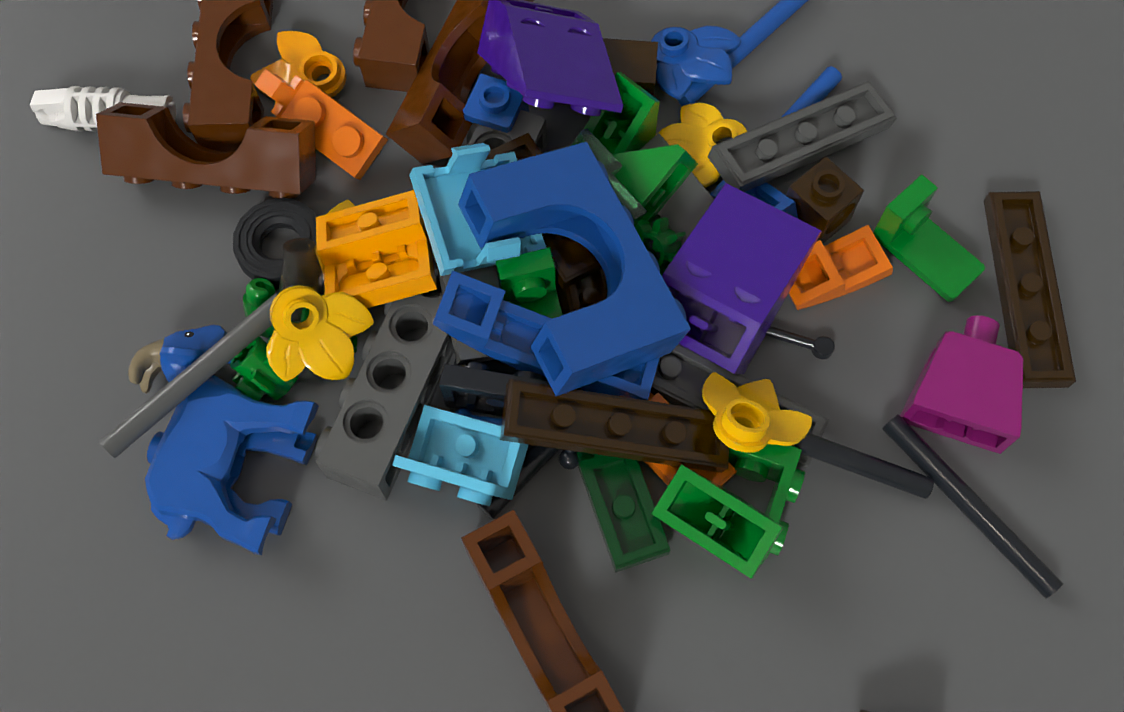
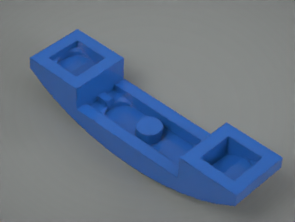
(504, 331)

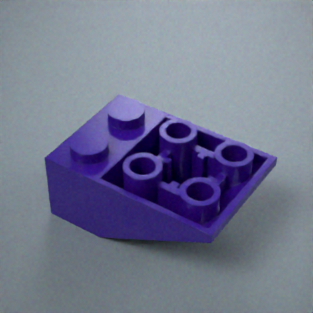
(549, 56)
(737, 275)

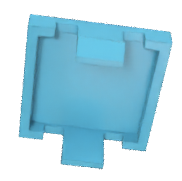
(448, 231)

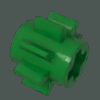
(664, 240)
(255, 374)

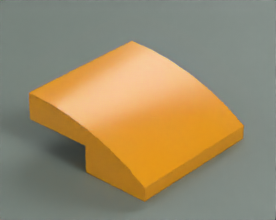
(376, 250)

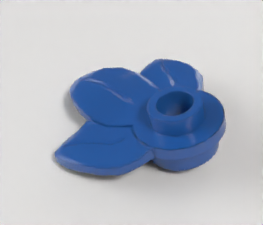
(693, 57)

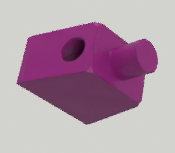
(970, 388)

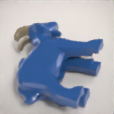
(208, 443)

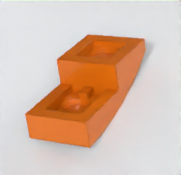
(840, 268)

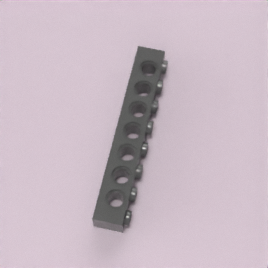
(368, 462)

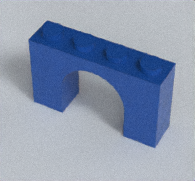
(572, 197)

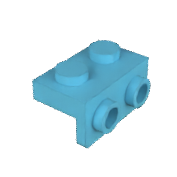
(463, 454)

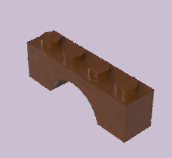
(391, 46)
(221, 101)
(432, 111)
(149, 146)
(536, 618)

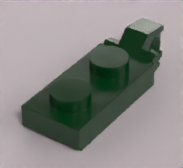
(623, 510)

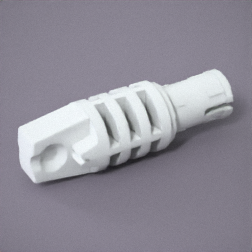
(77, 106)

